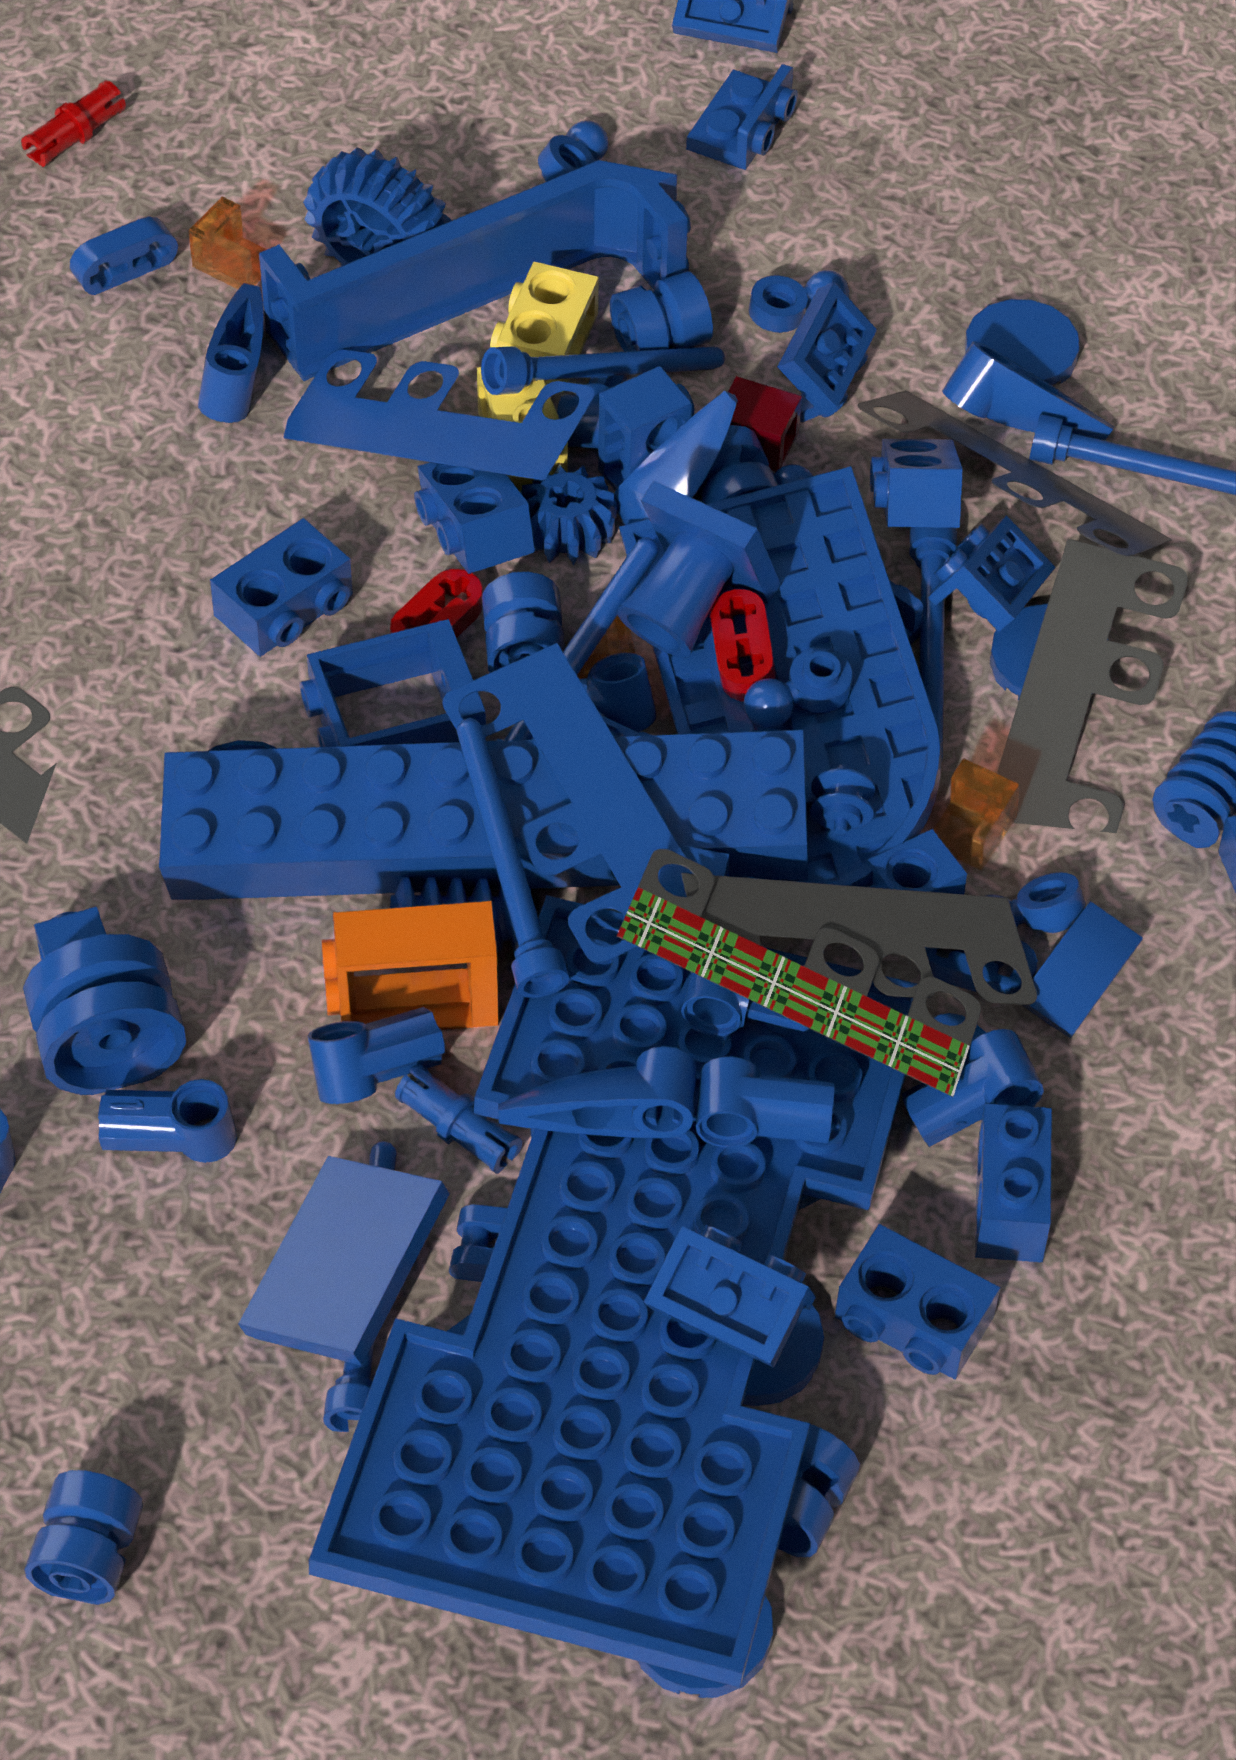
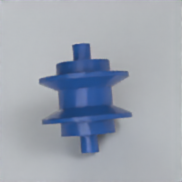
(842, 799)

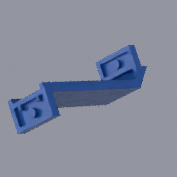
(474, 261)

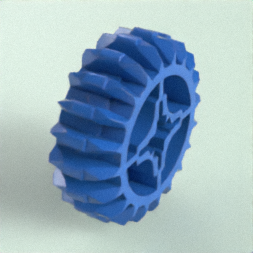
(368, 205)

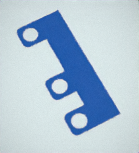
(422, 432)
(606, 796)

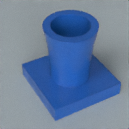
(700, 557)

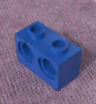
(637, 420)
(918, 483)
(474, 514)
(282, 588)
(1013, 1183)
(926, 1290)

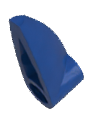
(233, 358)
(1012, 396)
(680, 460)
(629, 1101)

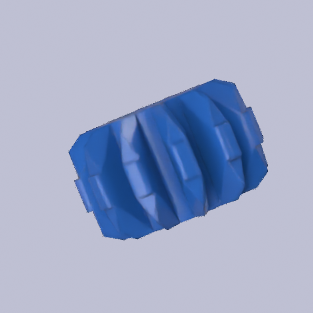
(570, 513)

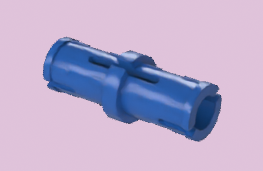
(456, 1120)

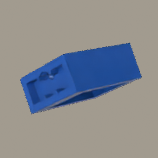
(382, 662)

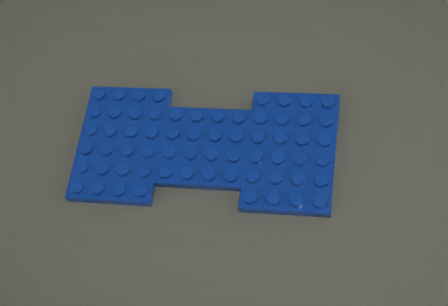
(574, 1446)

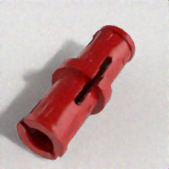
(73, 123)

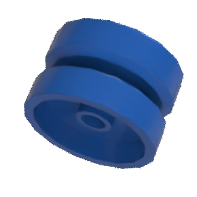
(104, 1014)

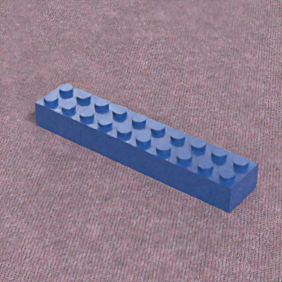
(388, 812)

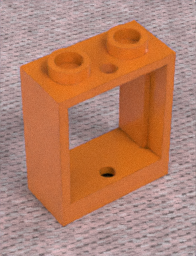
(414, 939)

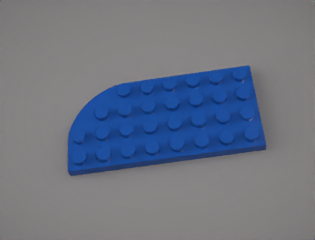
(840, 600)

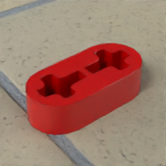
(429, 603)
(731, 646)

